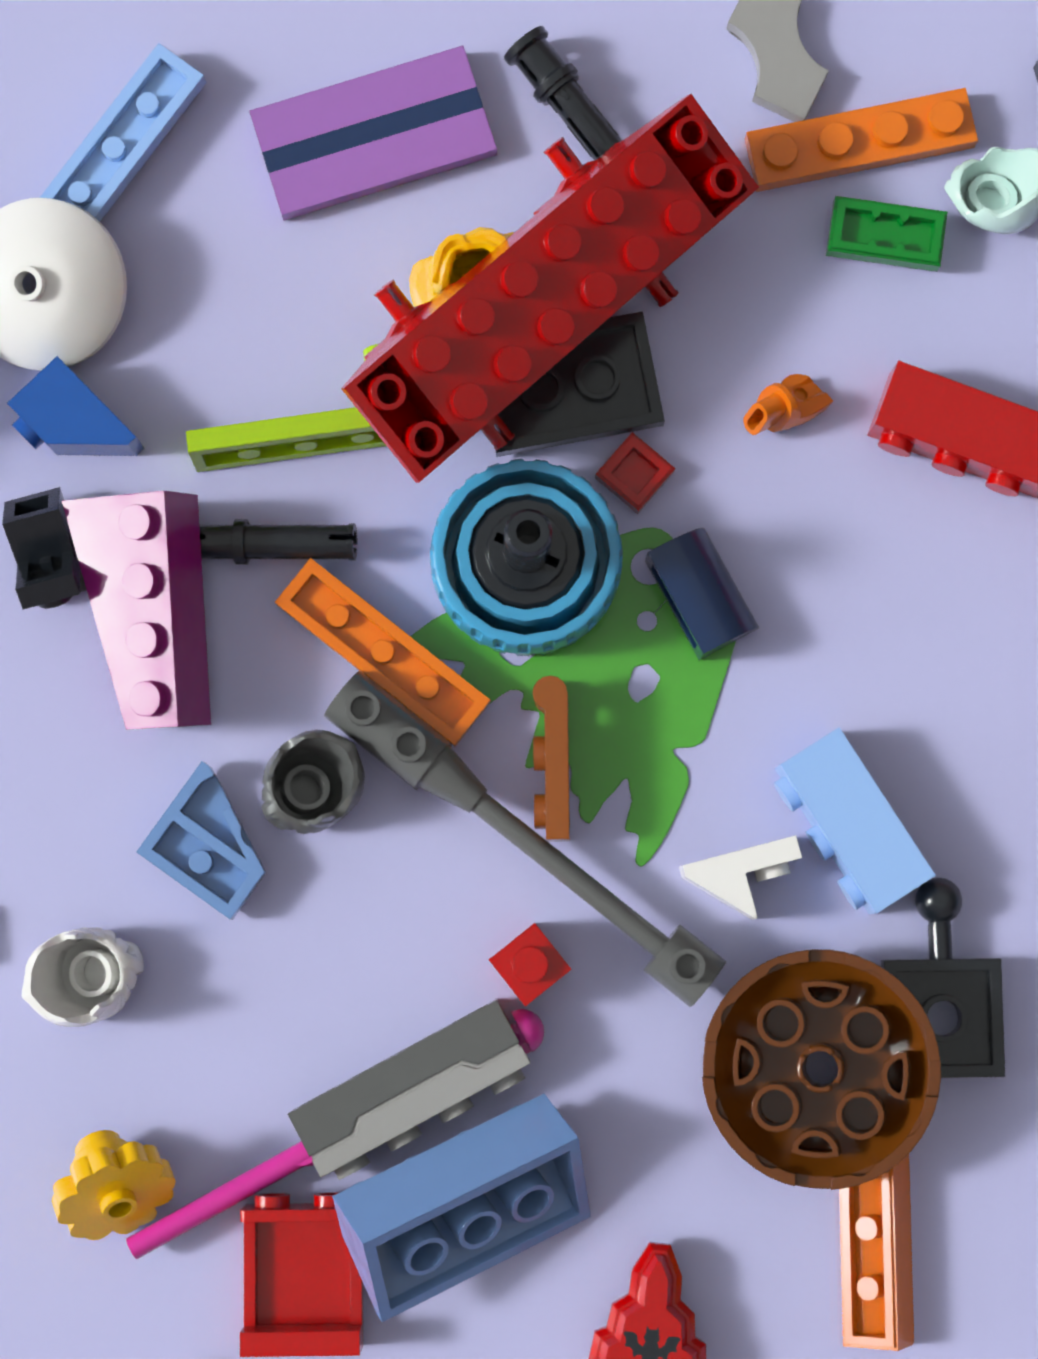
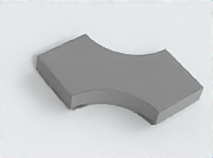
(785, 71)

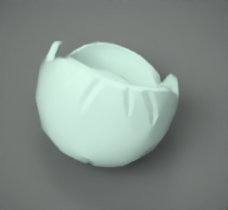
(997, 190)

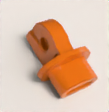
(786, 405)

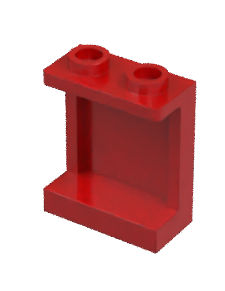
(298, 1280)

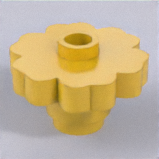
(112, 1186)

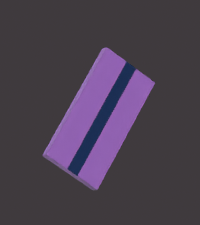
(373, 132)

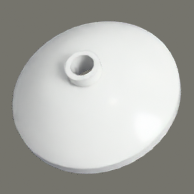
(77, 286)

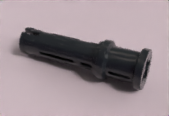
(558, 86)

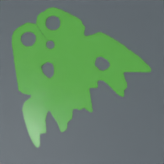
(607, 729)

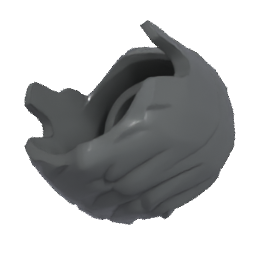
(312, 782)

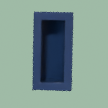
(700, 592)

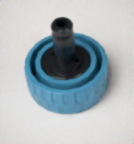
(526, 557)

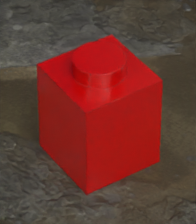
(530, 964)

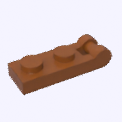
(552, 756)

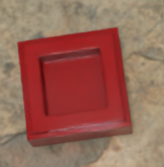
(634, 473)

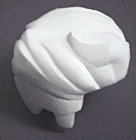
(81, 976)

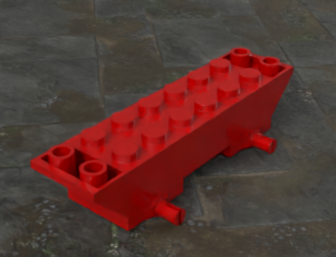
(546, 286)

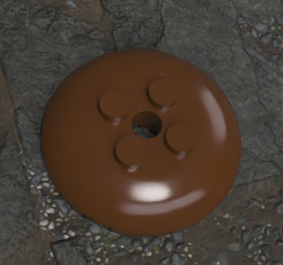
(807, 1129)

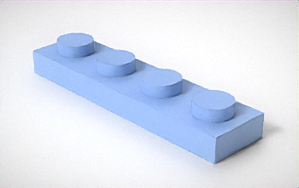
(127, 133)

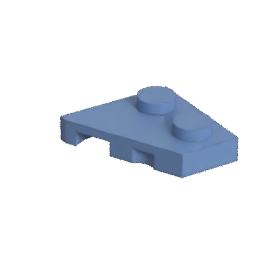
(205, 845)

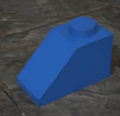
(69, 416)

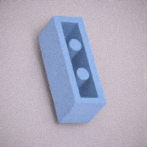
(852, 823)

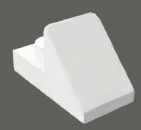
(726, 876)

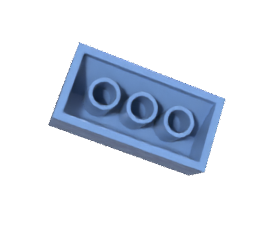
(464, 1206)

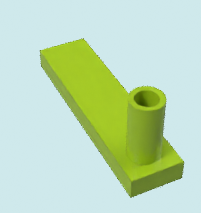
(281, 438)

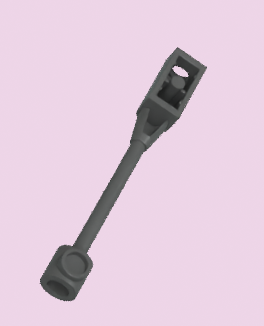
(429, 762)

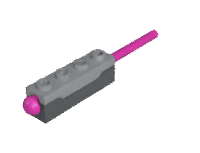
(378, 1108)

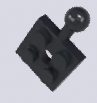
(970, 985)

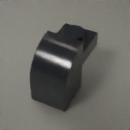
(43, 550)

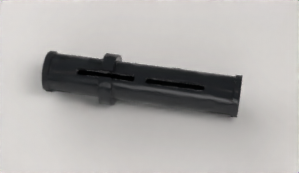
(249, 541)

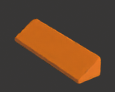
(877, 1262)

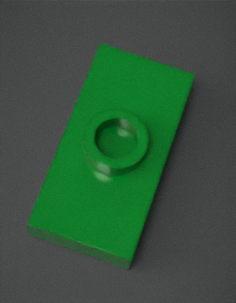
(886, 233)

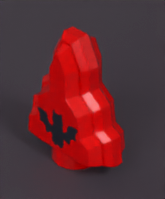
(651, 1316)

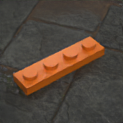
(861, 139)
(382, 651)

